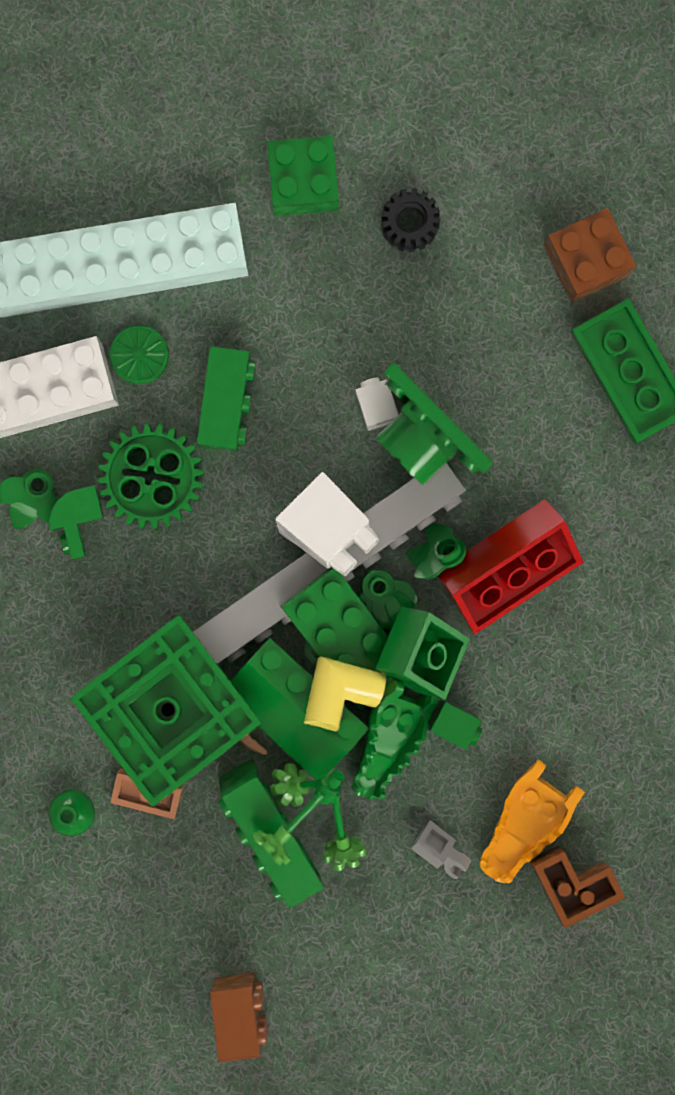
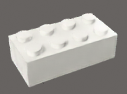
(54, 386)

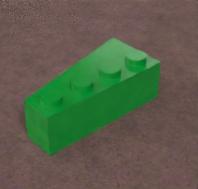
(256, 810)

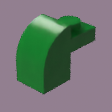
(69, 512)

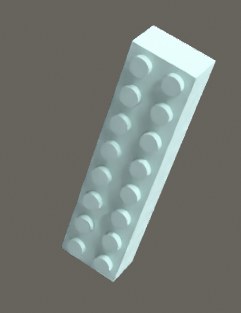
(121, 259)

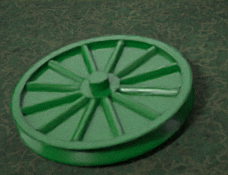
(139, 354)

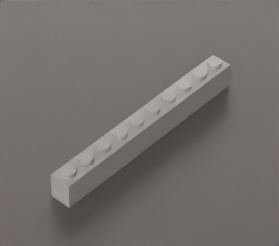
(389, 519)

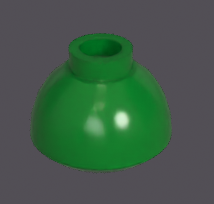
(71, 813)

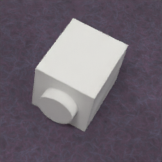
(376, 403)

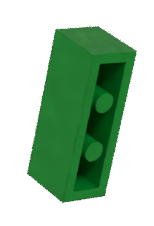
(225, 399)

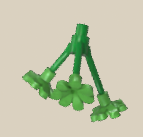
(291, 787)

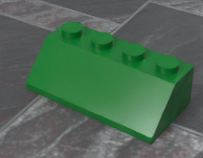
(279, 696)

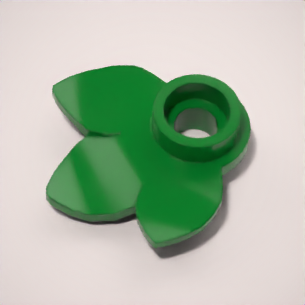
(24, 501)
(438, 553)
(385, 604)

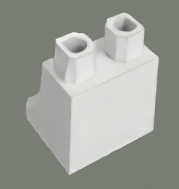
(327, 525)

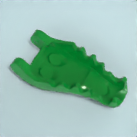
(393, 735)

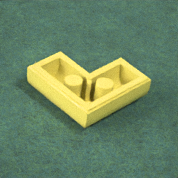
(340, 682)

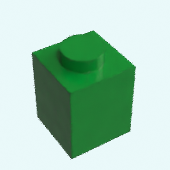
(456, 726)

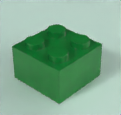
(303, 176)
(423, 652)

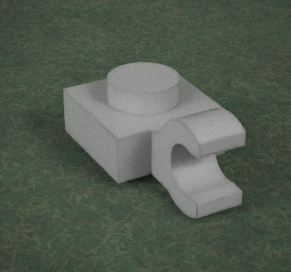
(437, 849)

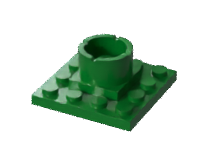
(424, 434)
(130, 717)

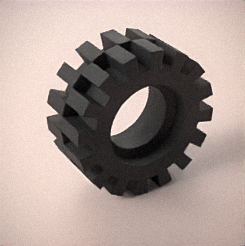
(413, 201)

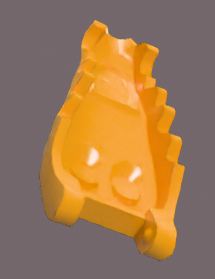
(529, 821)

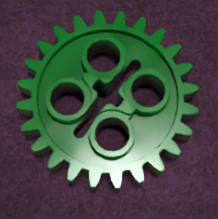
(157, 448)

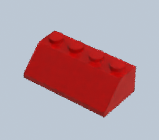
(511, 566)

